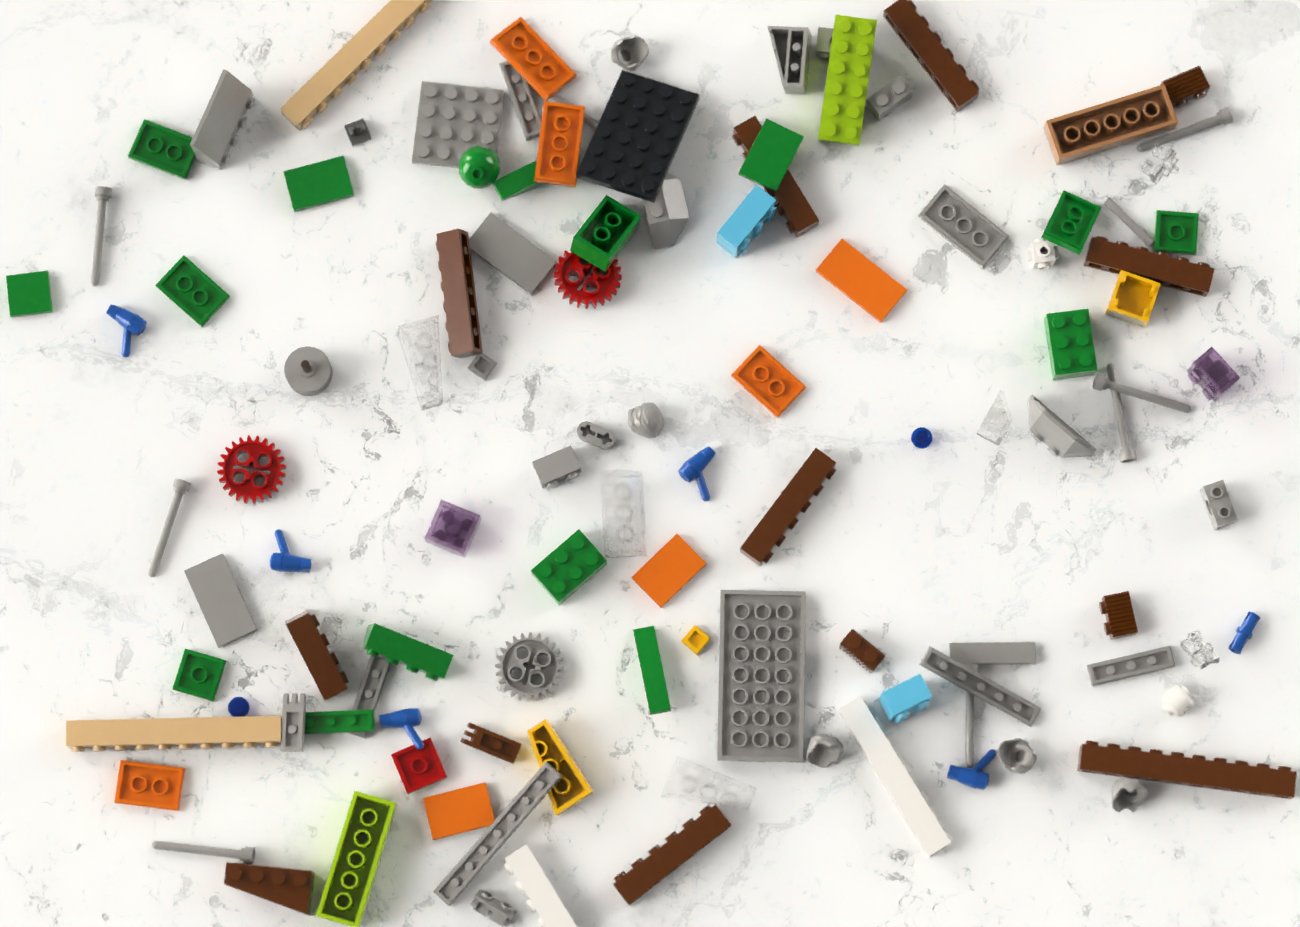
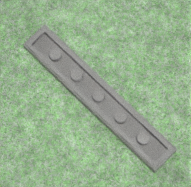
(980, 686)

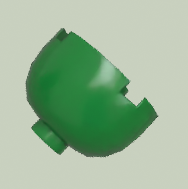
(479, 167)

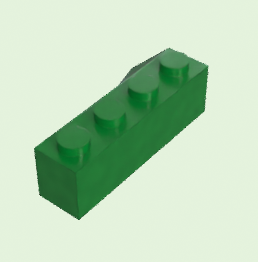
(407, 651)

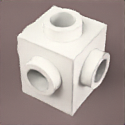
(1040, 260)

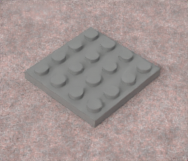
(454, 120)

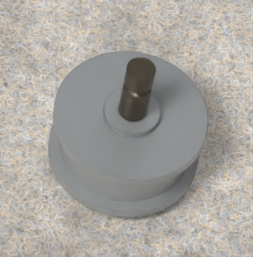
(308, 371)

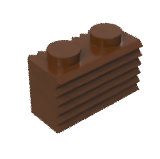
(1186, 86)
(1118, 615)
(861, 651)

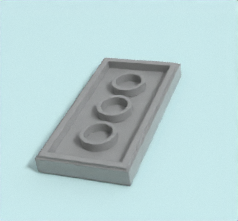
(963, 226)
(511, 253)
(220, 600)

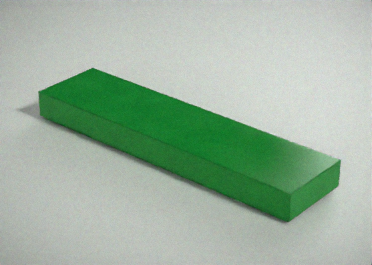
(340, 722)

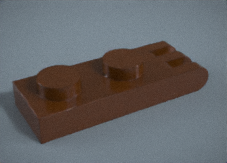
(492, 743)

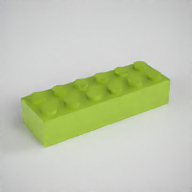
(847, 80)
(356, 859)

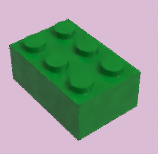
(605, 233)
(1070, 344)
(569, 567)

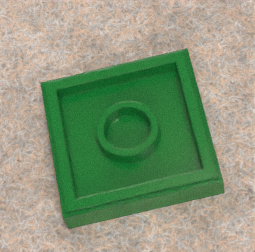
(1176, 232)
(29, 294)
(199, 675)

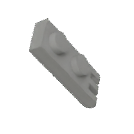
(293, 723)

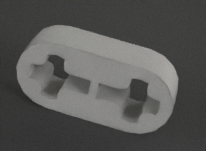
(597, 430)

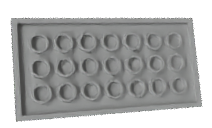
(761, 676)

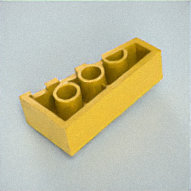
(550, 748)

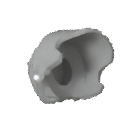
(629, 52)
(646, 420)
(824, 750)
(1016, 755)
(1128, 794)

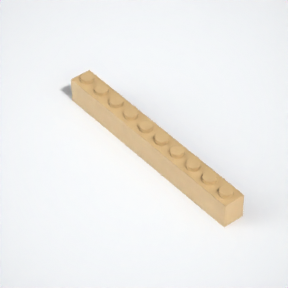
(350, 60)
(174, 732)

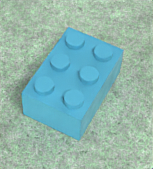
(746, 221)
(905, 698)

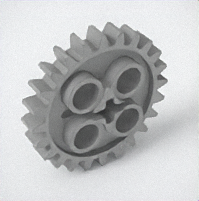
(548, 672)

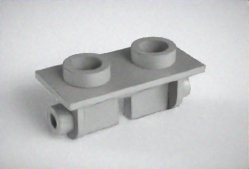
(485, 902)

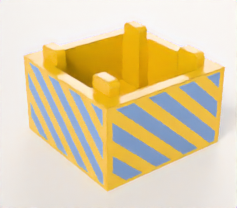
(1132, 298)

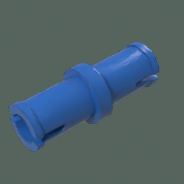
(1244, 633)

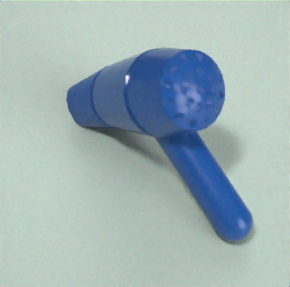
(130, 321)
(693, 469)
(285, 561)
(404, 719)
(973, 777)

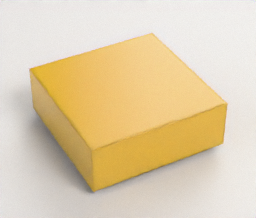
(696, 640)

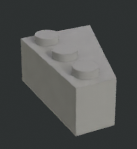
(792, 55)

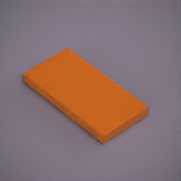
(533, 58)
(559, 144)
(861, 280)

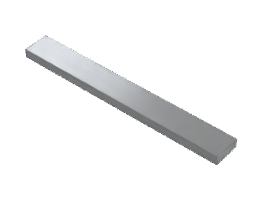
(497, 833)

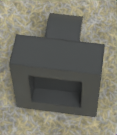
(357, 132)

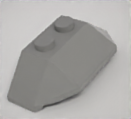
(667, 214)
(1055, 432)

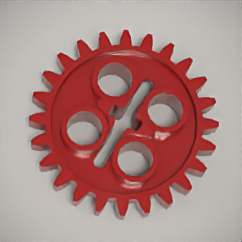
(604, 285)
(247, 488)

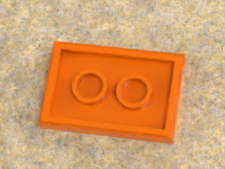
(768, 381)
(668, 570)
(149, 785)
(459, 811)

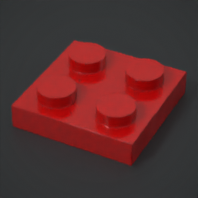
(419, 767)

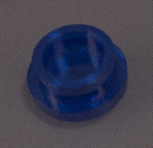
(921, 438)
(238, 707)

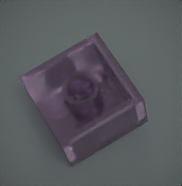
(1212, 374)
(453, 528)

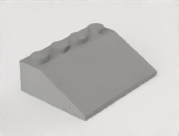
(222, 121)

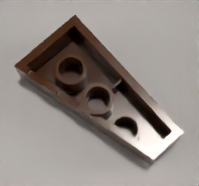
(316, 654)
(278, 885)

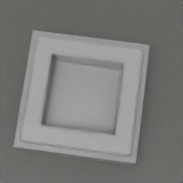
(482, 366)

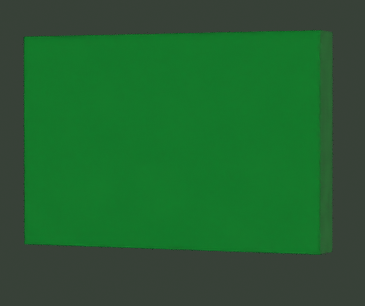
(163, 149)
(771, 155)
(318, 183)
(1071, 222)
(192, 291)

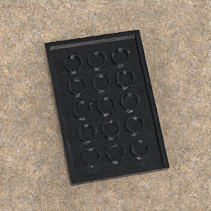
(637, 136)

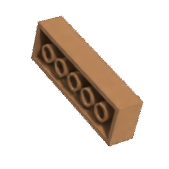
(1110, 124)

